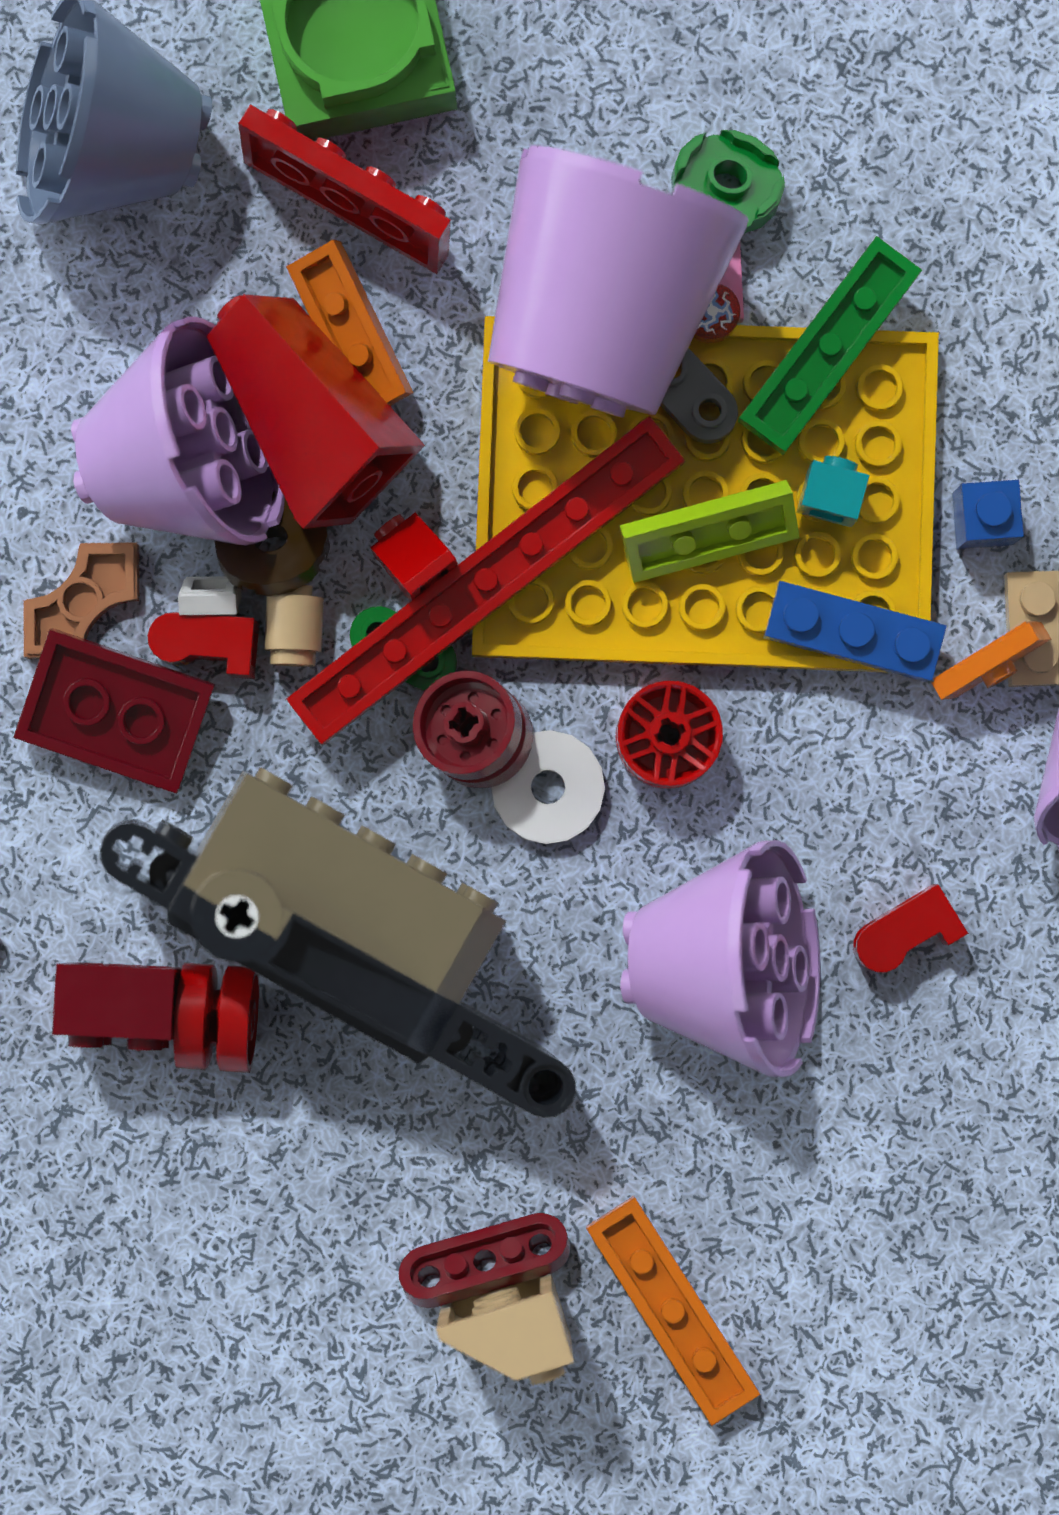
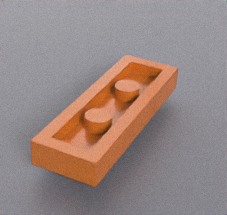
(347, 317)

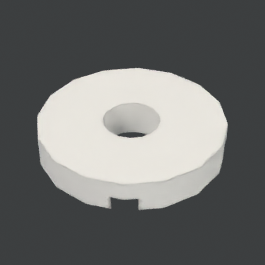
(576, 807)

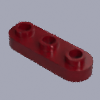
(458, 1257)

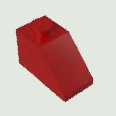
(412, 554)

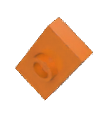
(991, 662)

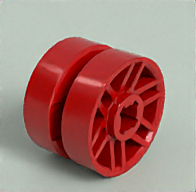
(677, 707)
(216, 1017)

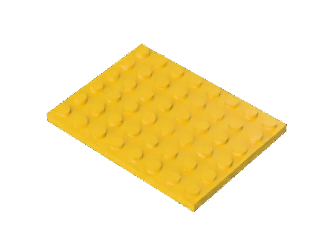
(717, 610)

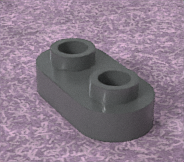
(691, 390)

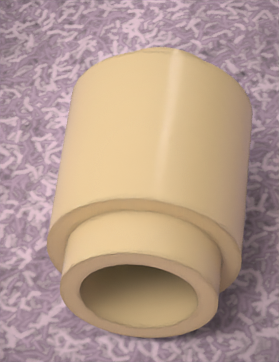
(294, 628)

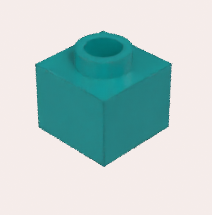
(833, 491)

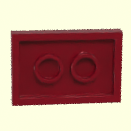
(114, 710)

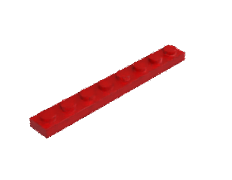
(485, 580)

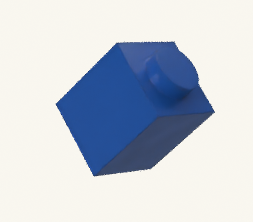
(987, 514)

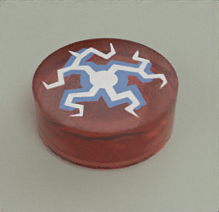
(720, 317)

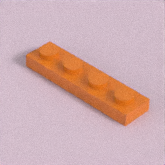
(672, 1310)

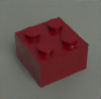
(115, 1002)

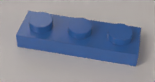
(855, 631)

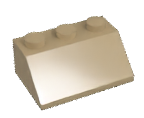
(512, 1330)

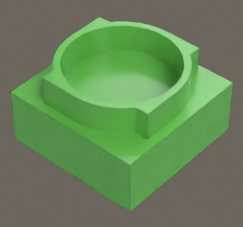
(358, 63)

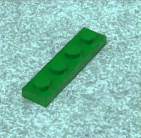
(829, 345)

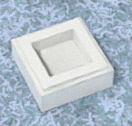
(208, 596)

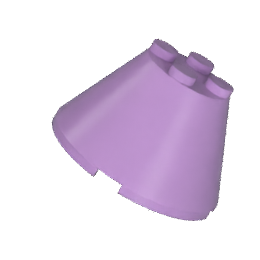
(175, 447)
(731, 960)

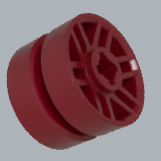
(472, 729)

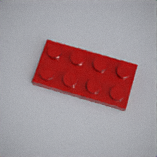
(355, 195)

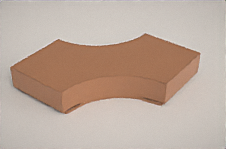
(99, 581)

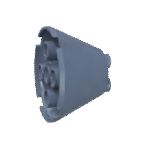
(104, 120)

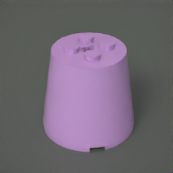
(605, 280)

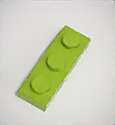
(710, 531)

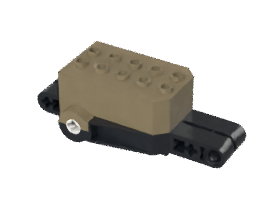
(341, 929)

